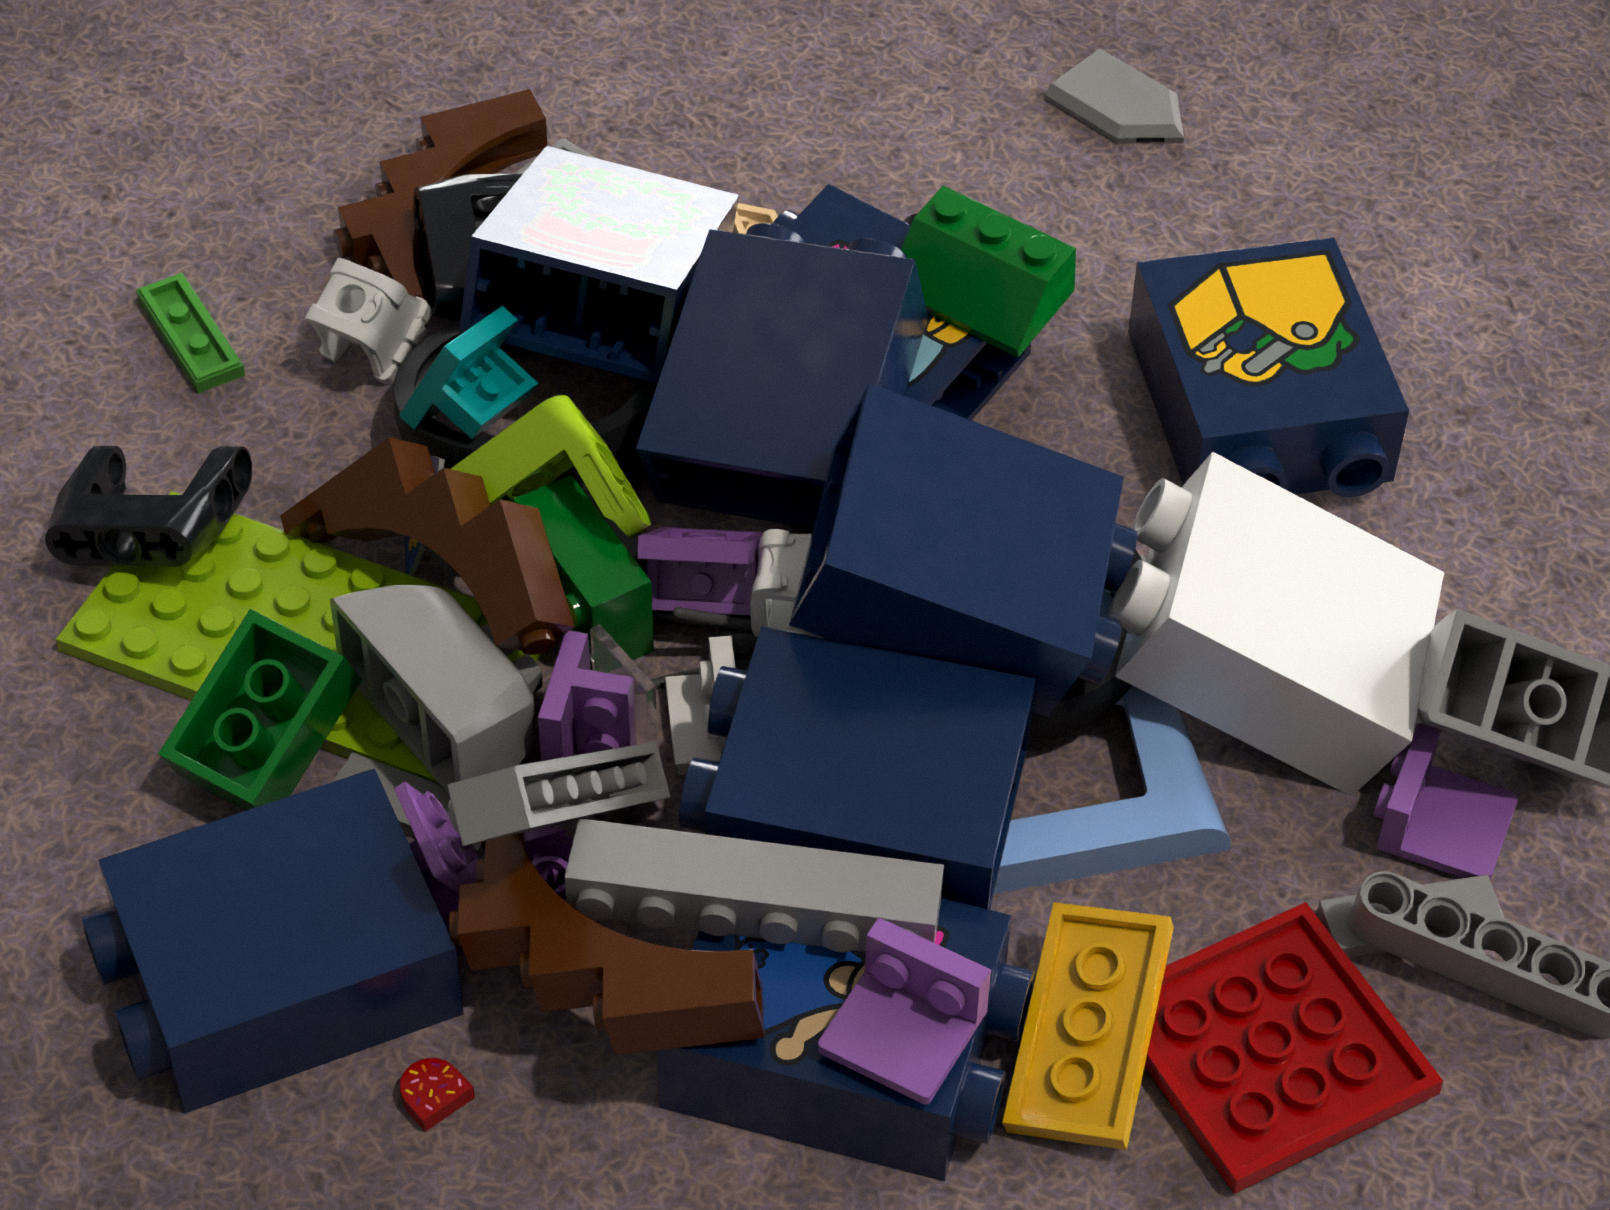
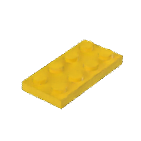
(1089, 1026)

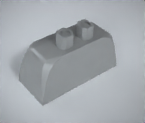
(439, 679)
(1518, 696)

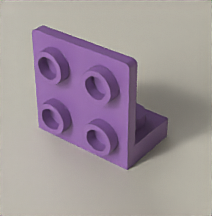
(437, 848)
(908, 1012)

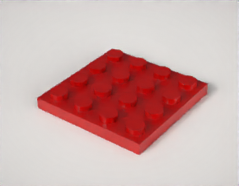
(1279, 1048)

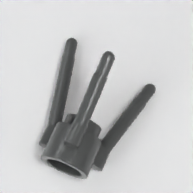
(737, 627)

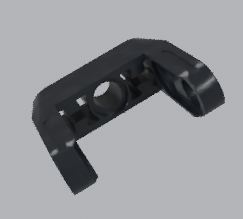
(444, 227)
(108, 528)

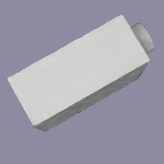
(1277, 622)

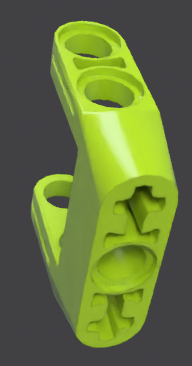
(546, 446)

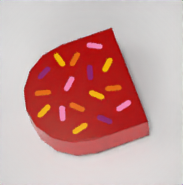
(433, 1091)

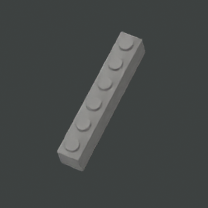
(555, 792)
(746, 886)

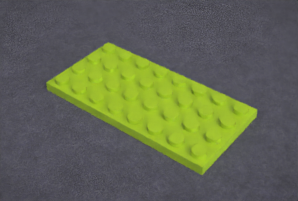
(177, 620)

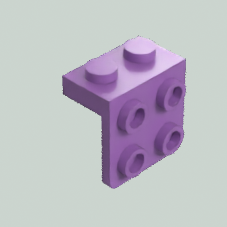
(1442, 814)

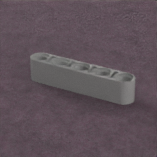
(1462, 954)

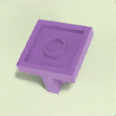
(701, 568)
(584, 707)

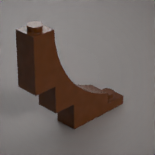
(492, 547)

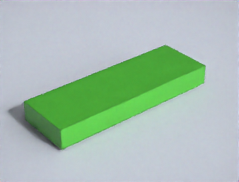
(190, 332)

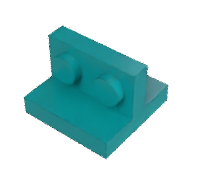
(472, 379)

